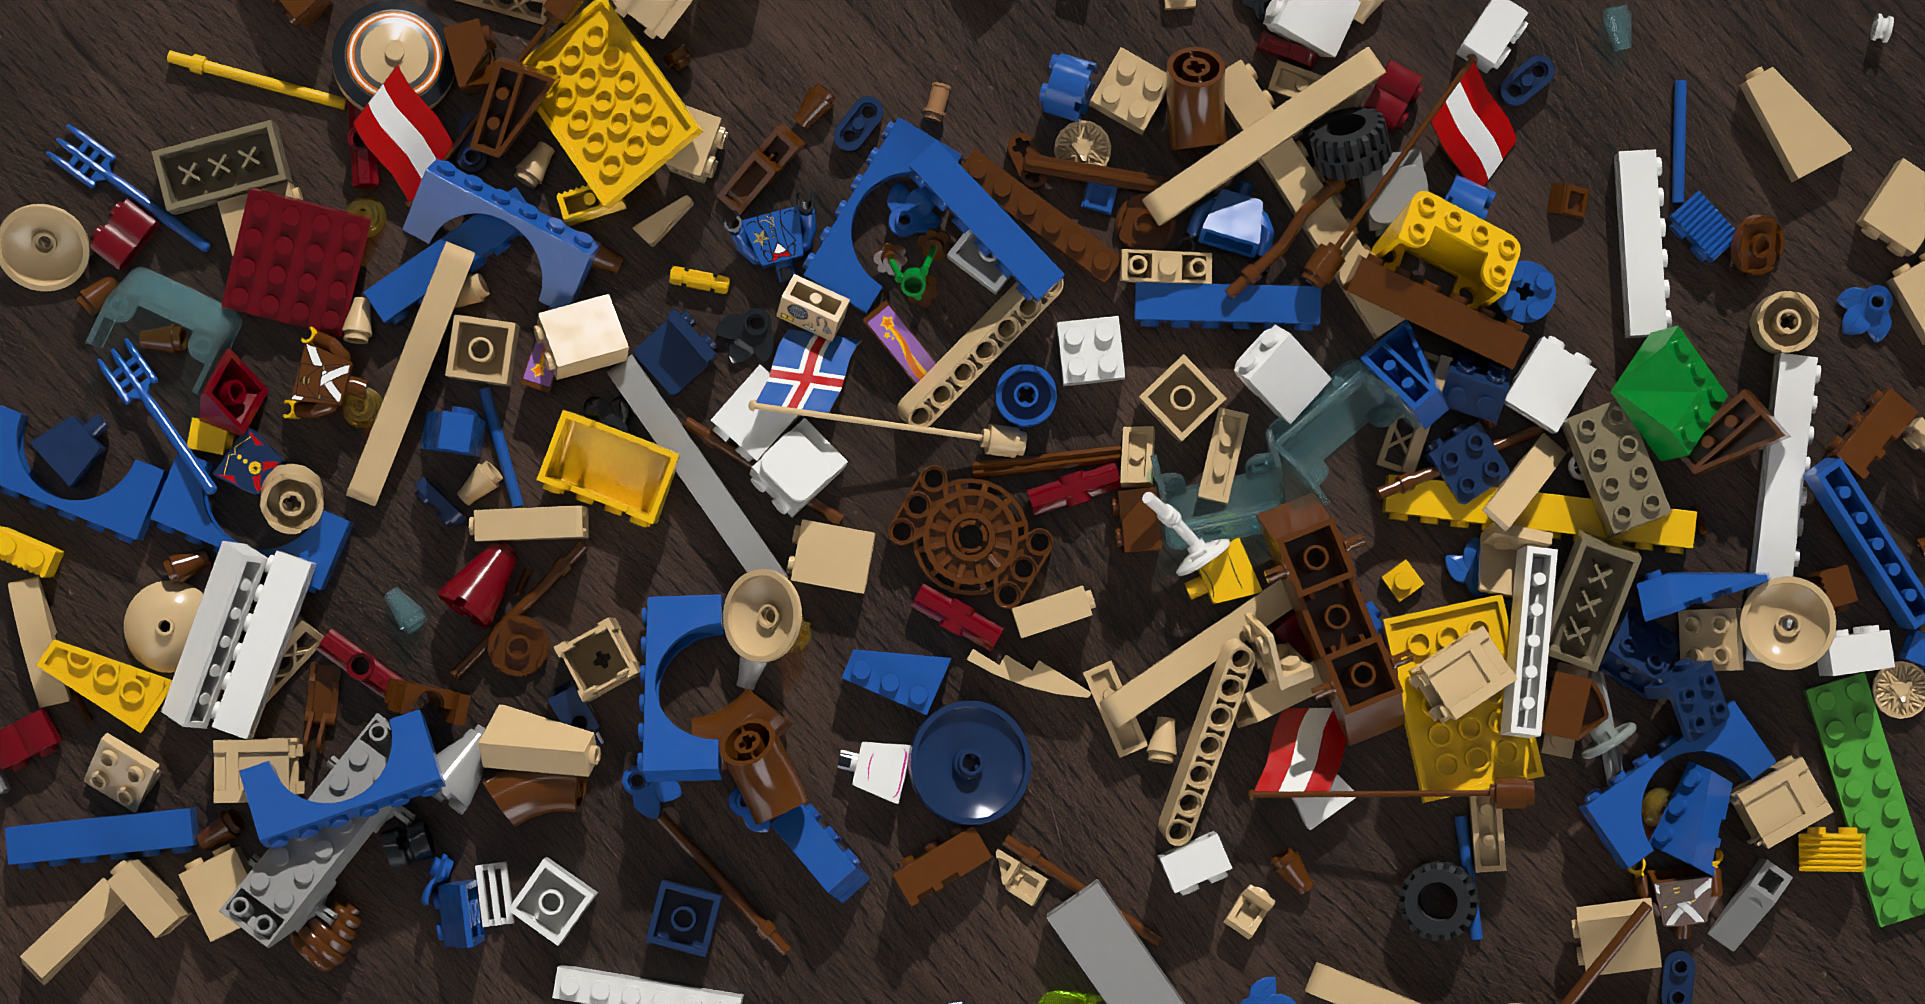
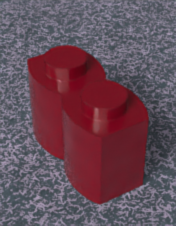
(1393, 94)
(123, 234)
(27, 738)

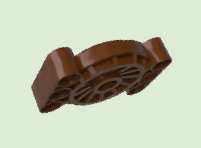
(941, 527)

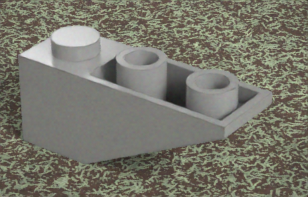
(1750, 903)

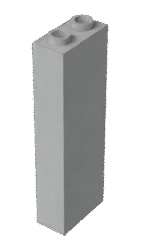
(1110, 950)

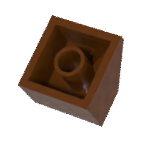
(471, 54)
(1138, 522)

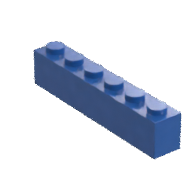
(986, 221)
(407, 285)
(1211, 306)
(1868, 541)
(102, 836)

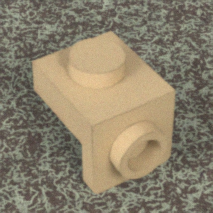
(1249, 910)

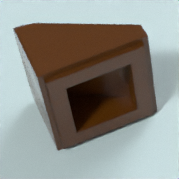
(1568, 200)

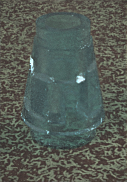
(1618, 26)
(405, 610)

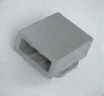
(1396, 194)

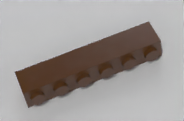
(1043, 219)
(1436, 311)

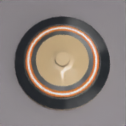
(389, 35)

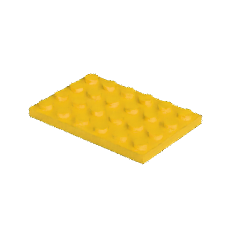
(611, 103)
(1465, 750)

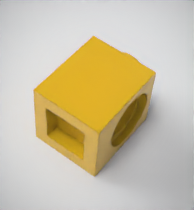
(210, 438)

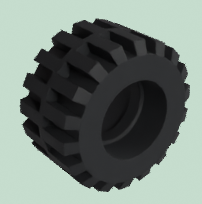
(1350, 143)
(1419, 919)

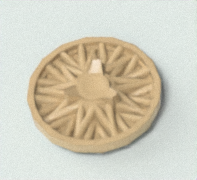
(1083, 143)
(1899, 690)

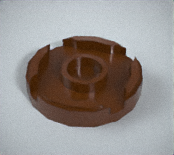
(1139, 229)
(1757, 244)
(518, 646)

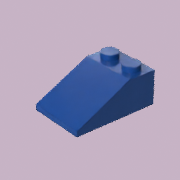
(459, 914)

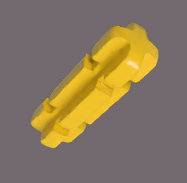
(699, 280)

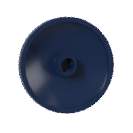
(969, 763)

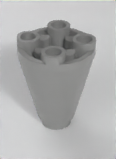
(461, 770)

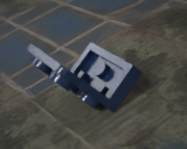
(676, 352)
(1476, 385)
(1466, 461)
(1694, 696)

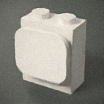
(1312, 23)
(1281, 373)
(1549, 383)
(755, 430)
(797, 468)

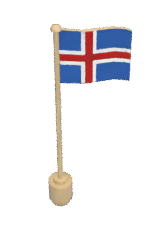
(811, 374)

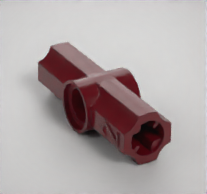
(364, 163)
(1074, 489)
(957, 617)
(346, 653)

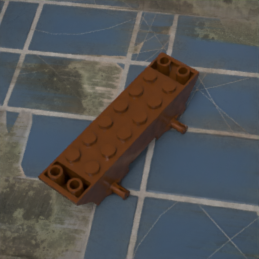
(1333, 617)

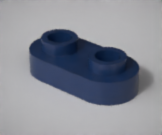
(1525, 80)
(858, 124)
(464, 149)
(430, 494)
(1677, 981)

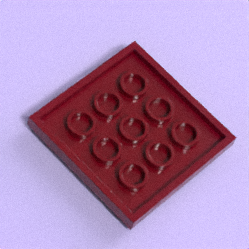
(296, 261)

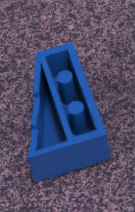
(1404, 367)
(454, 432)
(898, 676)
(1694, 818)
(820, 851)

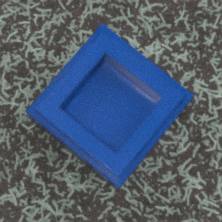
(1099, 198)

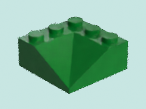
(1669, 393)

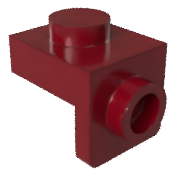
(1289, 631)

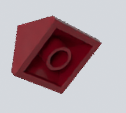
(231, 396)

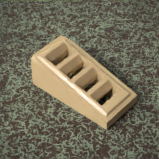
(660, 223)

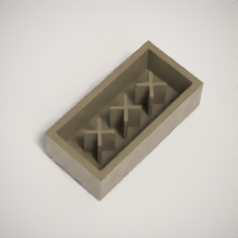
(221, 166)
(1616, 468)
(1590, 599)

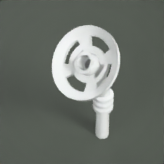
(1198, 549)

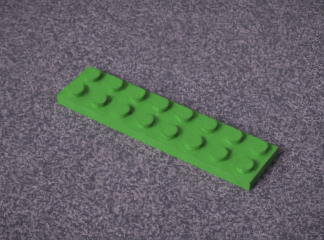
(1870, 795)

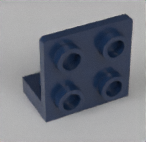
(1639, 652)

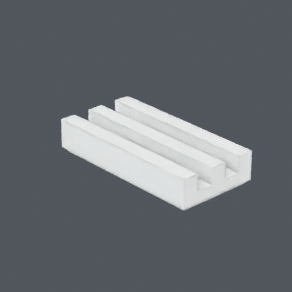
(486, 922)

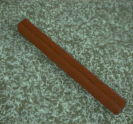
(1092, 173)
(1047, 461)

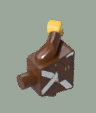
(323, 378)
(1680, 894)

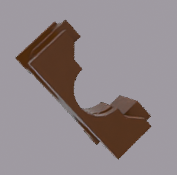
(402, 695)

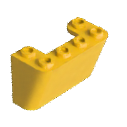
(1456, 243)
(608, 468)

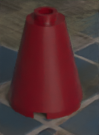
(480, 584)

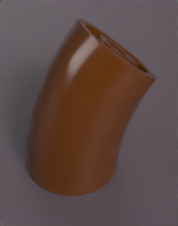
(1195, 98)
(743, 707)
(761, 769)
(531, 794)

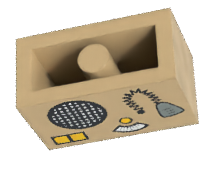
(813, 307)

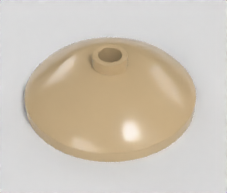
(38, 263)
(1788, 600)
(751, 611)
(143, 622)

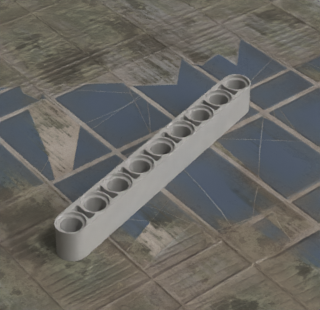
(693, 467)

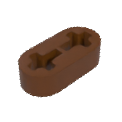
(1017, 160)

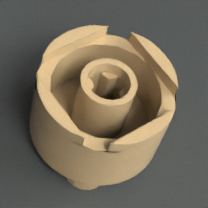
(1800, 329)
(304, 510)

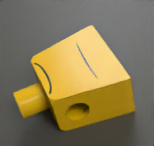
(1225, 576)

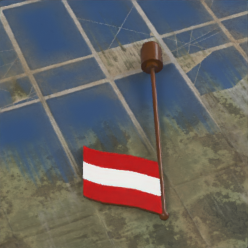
(408, 133)
(1471, 134)
(1310, 751)

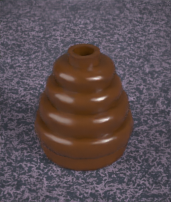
(324, 943)

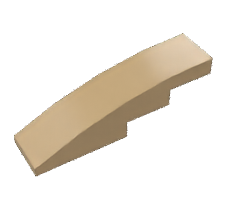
(1524, 481)
(36, 633)
(1040, 678)

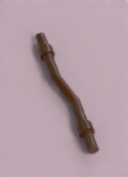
(1252, 273)

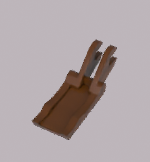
(321, 703)

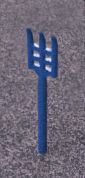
(104, 172)
(142, 392)

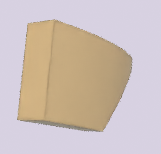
(1021, 879)

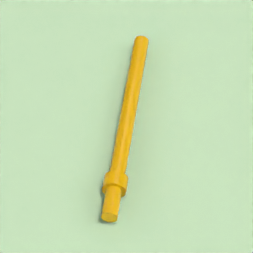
(200, 64)

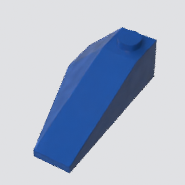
(1676, 591)

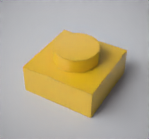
(1402, 580)

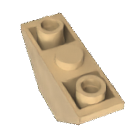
(1165, 266)

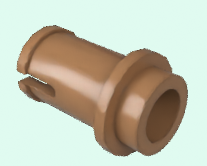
(937, 102)

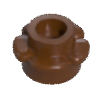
(677, 58)

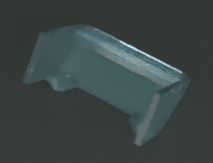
(212, 325)
(1332, 417)
(1250, 494)

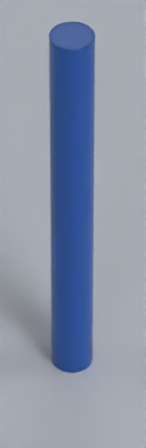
(1679, 141)
(500, 447)
(1467, 863)

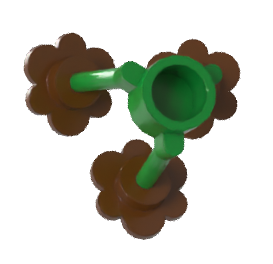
(915, 281)

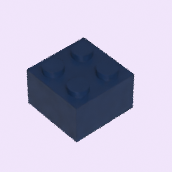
(684, 917)

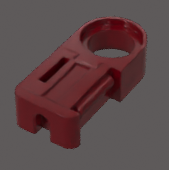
(1287, 51)

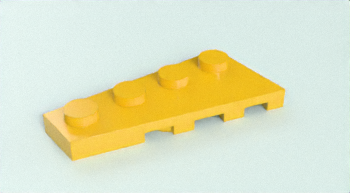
(112, 685)

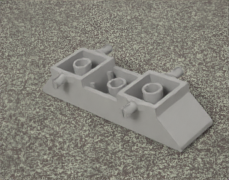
(294, 880)

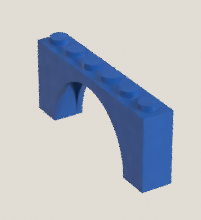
(562, 251)
(835, 261)
(187, 508)
(121, 509)
(671, 627)
(408, 773)
(1617, 808)

